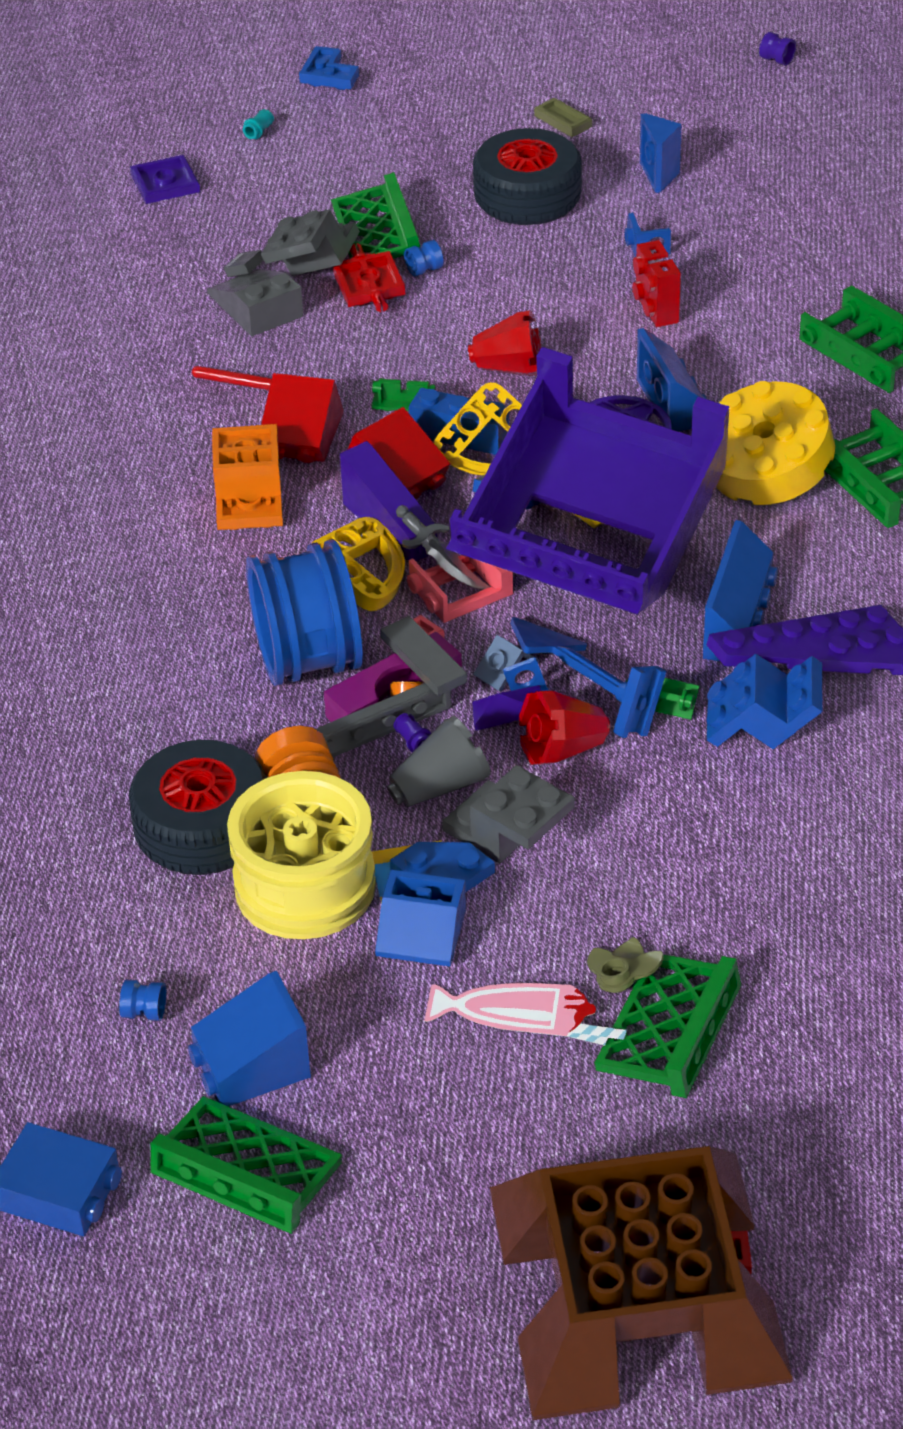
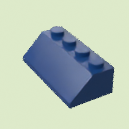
(739, 585)

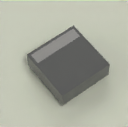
(244, 263)

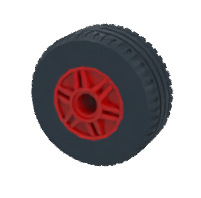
(527, 176)
(184, 804)

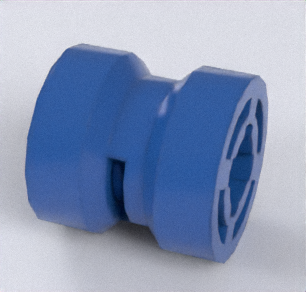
(423, 258)
(141, 998)

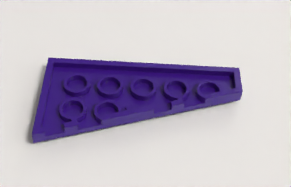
(840, 640)

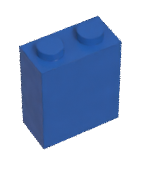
(57, 1179)

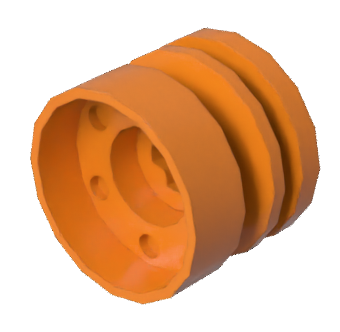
(296, 750)

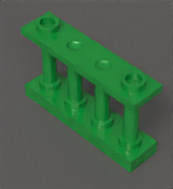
(871, 317)
(859, 481)

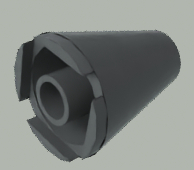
(439, 765)

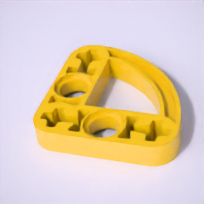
(485, 414)
(369, 590)

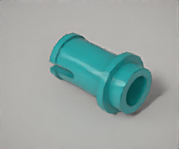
(254, 127)

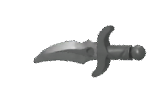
(446, 559)

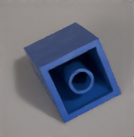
(251, 1044)

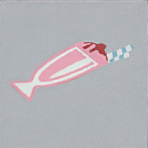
(524, 1008)

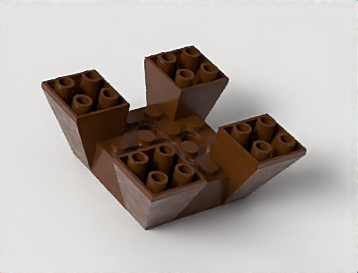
(604, 1294)

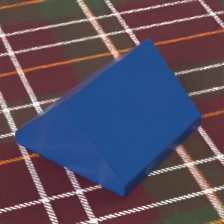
(660, 150)

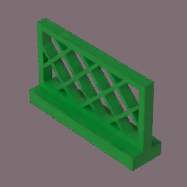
(396, 217)
(702, 1023)
(231, 1181)

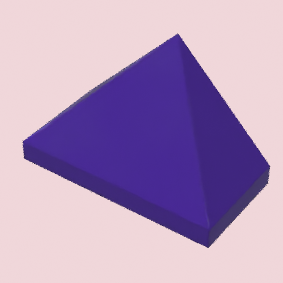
(500, 707)

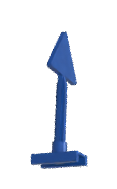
(636, 696)

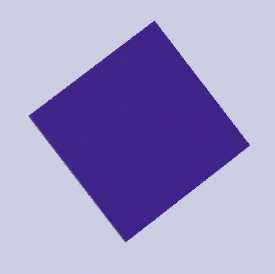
(164, 179)

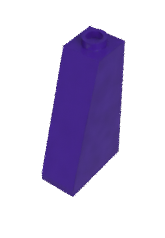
(376, 492)

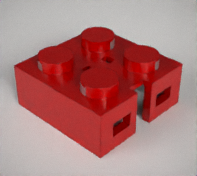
(654, 287)

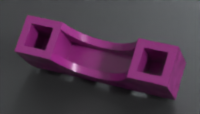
(374, 683)

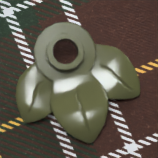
(623, 966)

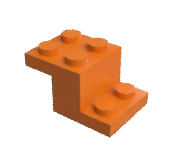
(247, 477)

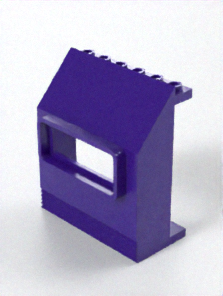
(600, 469)

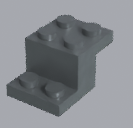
(310, 242)
(508, 813)

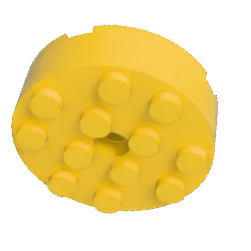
(775, 442)

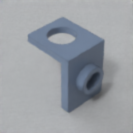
(499, 656)

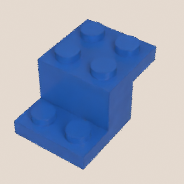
(764, 701)

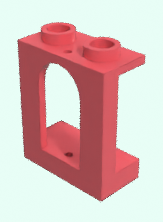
(427, 584)

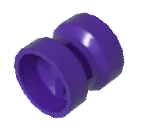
(777, 48)

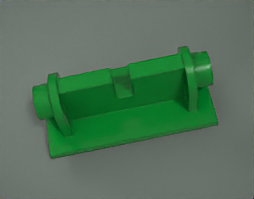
(391, 397)
(677, 698)

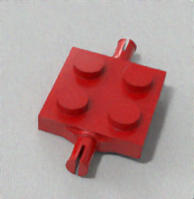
(369, 278)

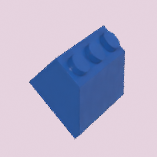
(666, 379)

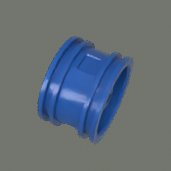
(304, 612)

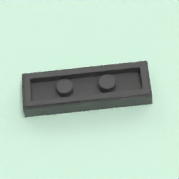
(423, 655)

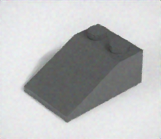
(260, 300)

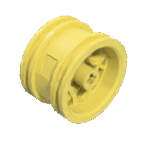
(302, 854)

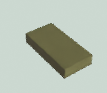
(563, 117)

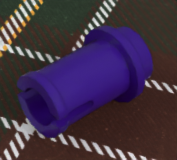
(410, 731)

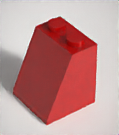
(305, 415)
(406, 451)

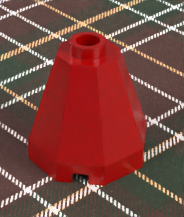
(508, 346)
(560, 727)

